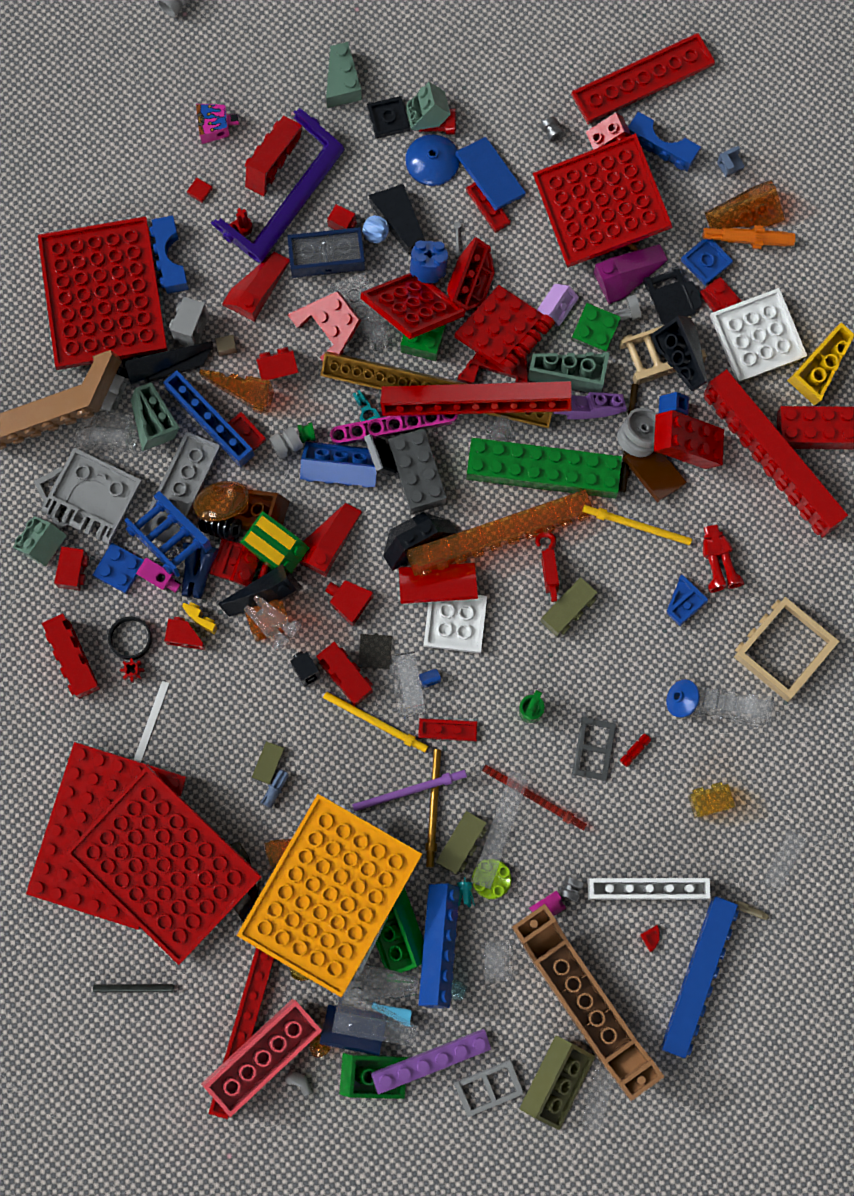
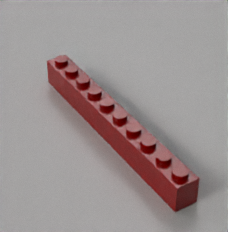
(476, 398)

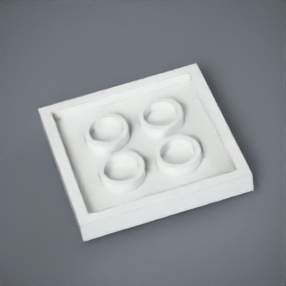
(456, 624)

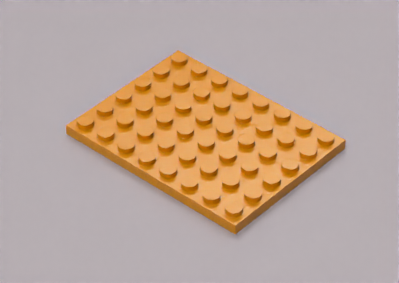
(329, 895)

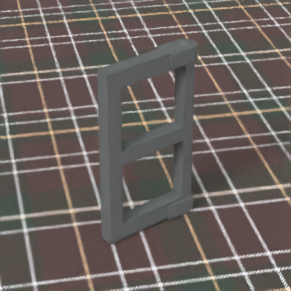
(607, 751)

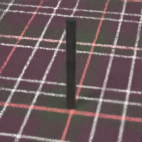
(105, 988)

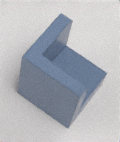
(730, 161)

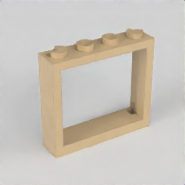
(763, 675)

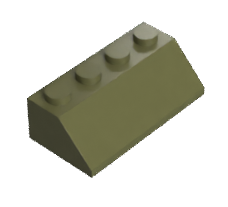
(557, 1082)

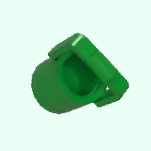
(531, 707)

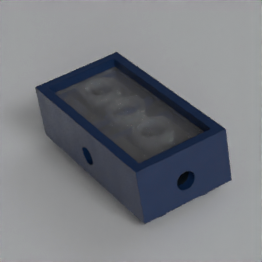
(326, 252)

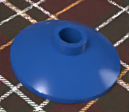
(688, 699)

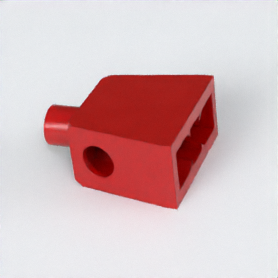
(349, 600)

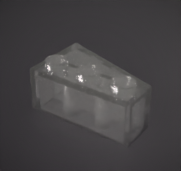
(407, 685)

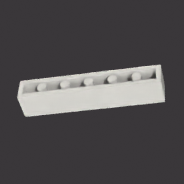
(648, 888)

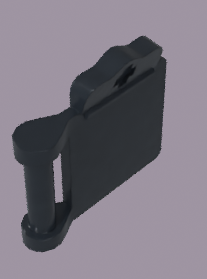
(675, 298)

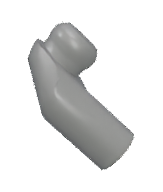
(299, 1080)

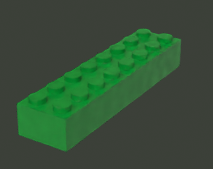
(543, 467)

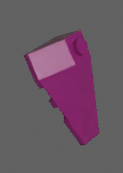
(625, 272)

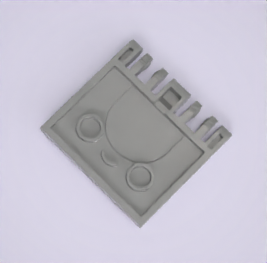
(93, 492)

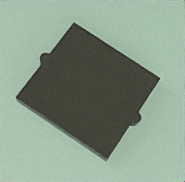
(375, 651)

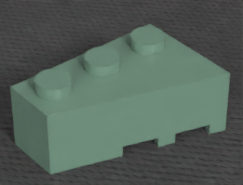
(342, 80)

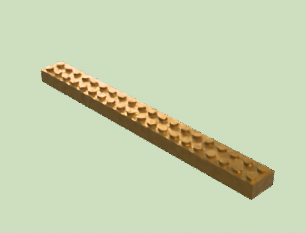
(378, 375)

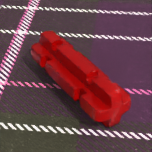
(635, 750)

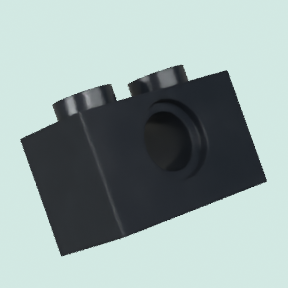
(305, 668)

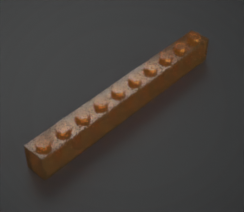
(498, 533)

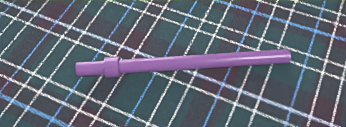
(446, 779)

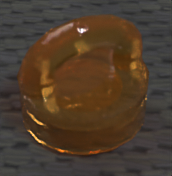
(318, 1050)

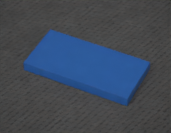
(490, 173)

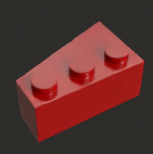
(345, 673)

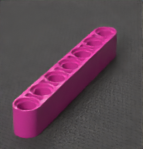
(386, 431)

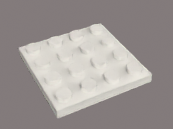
(758, 335)

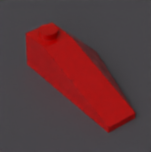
(255, 288)
(329, 539)

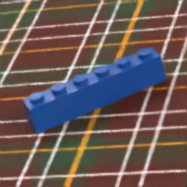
(208, 419)
(439, 946)

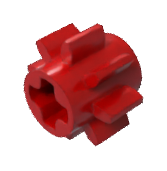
(128, 674)

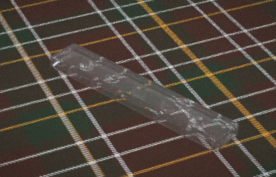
(500, 829)

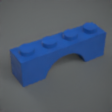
(680, 153)
(165, 235)

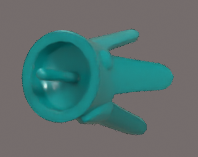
(466, 891)

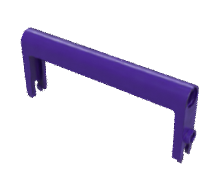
(297, 197)

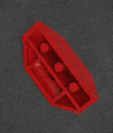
(472, 275)

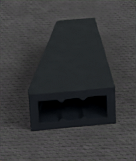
(397, 210)

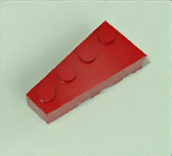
(271, 154)
(71, 656)

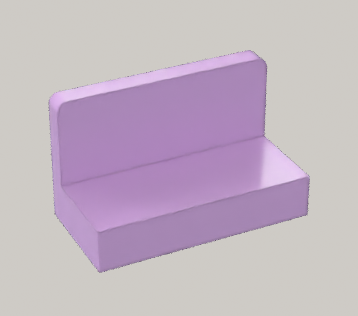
(558, 303)

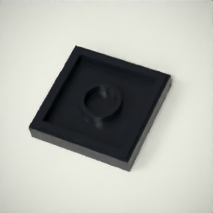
(388, 117)
(380, 455)

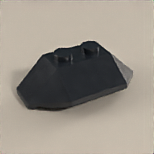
(414, 533)

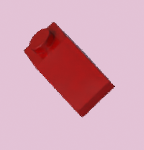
(182, 634)

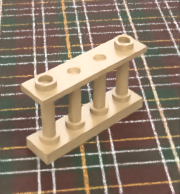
(659, 368)

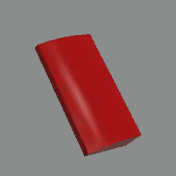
(449, 584)

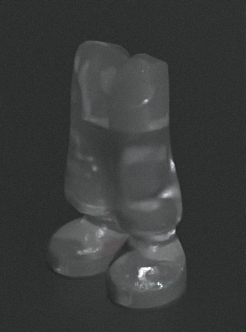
(269, 620)

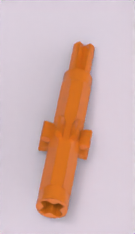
(756, 236)

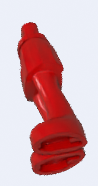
(714, 547)

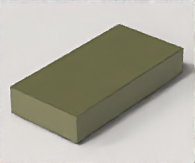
(268, 763)

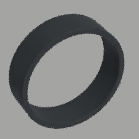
(125, 619)

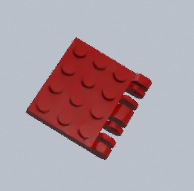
(504, 327)

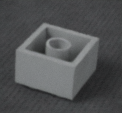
(189, 322)

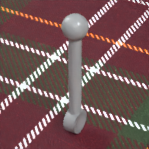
(457, 225)

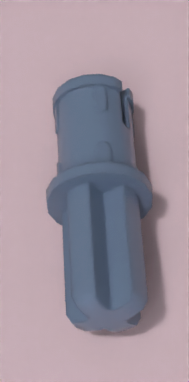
(274, 789)

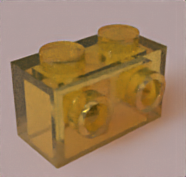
(711, 800)

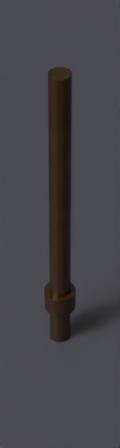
(625, 471)

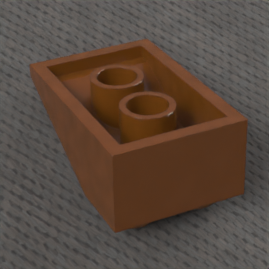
(268, 502)

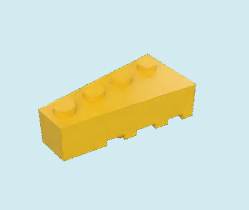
(818, 369)

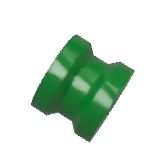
(306, 432)

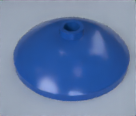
(432, 169)

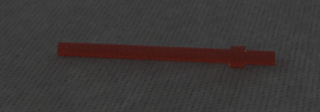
(568, 817)

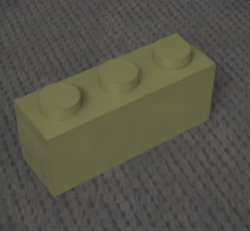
(569, 607)
(462, 843)

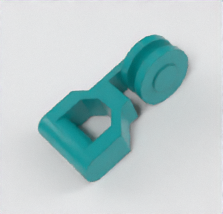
(360, 397)

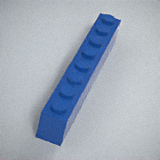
(698, 977)

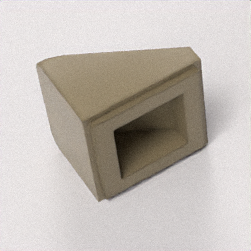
(226, 345)

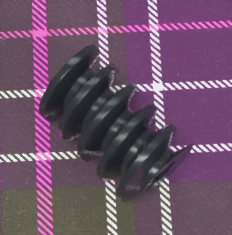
(225, 529)

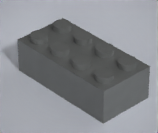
(417, 471)

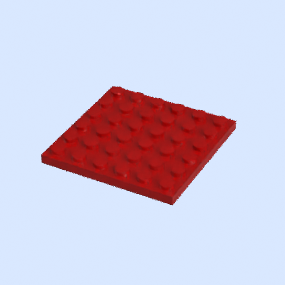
(602, 200)

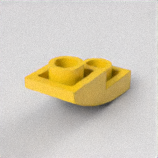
(196, 614)

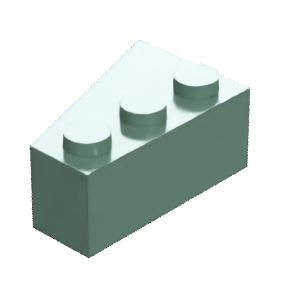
(152, 417)

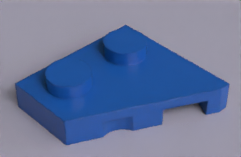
(685, 601)

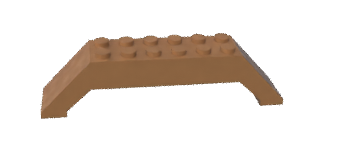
(63, 406)
(586, 1003)

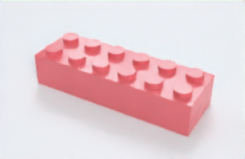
(261, 1057)

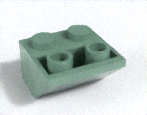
(428, 108)
(39, 540)

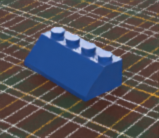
(338, 465)

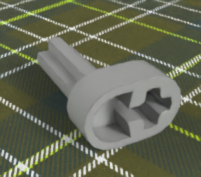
(633, 310)

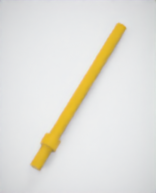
(602, 514)
(409, 739)

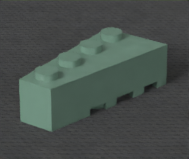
(583, 370)

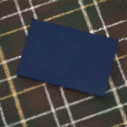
(345, 1041)

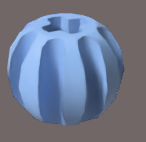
(375, 229)

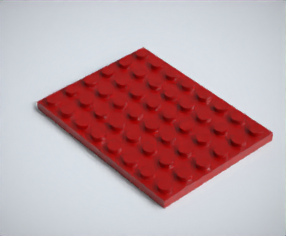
(101, 292)
(86, 790)
(163, 865)

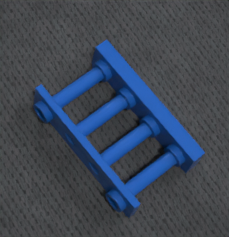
(174, 516)

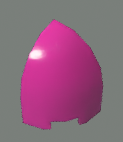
(553, 903)

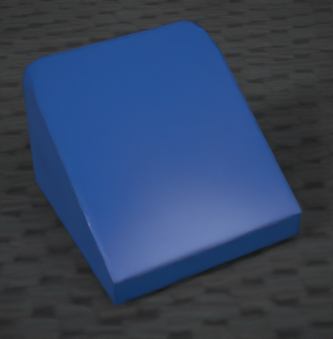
(430, 678)

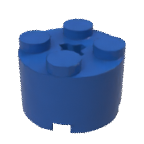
(428, 261)

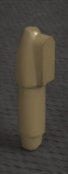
(744, 907)

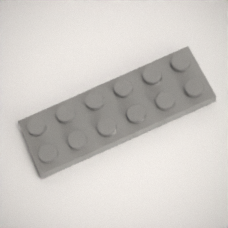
(183, 480)

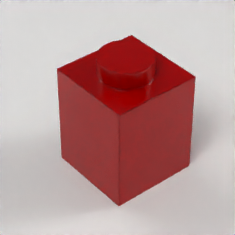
(341, 218)

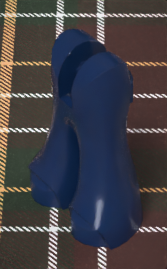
(190, 569)

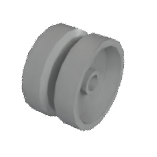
(638, 432)

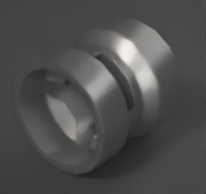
(552, 129)
(567, 892)

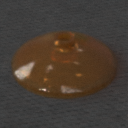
(221, 500)

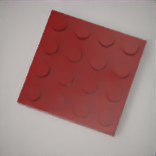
(412, 305)

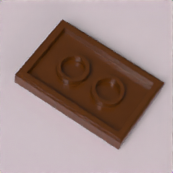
(656, 474)

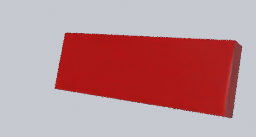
(496, 219)
(447, 730)

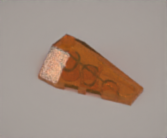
(752, 207)
(250, 391)

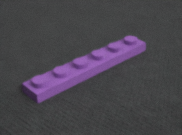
(430, 1061)

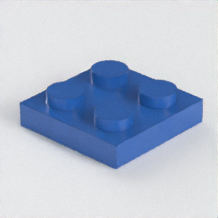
(706, 260)
(118, 568)

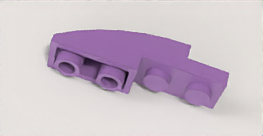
(595, 406)

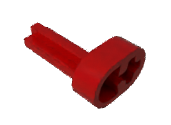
(447, 126)
(242, 223)

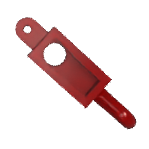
(549, 566)

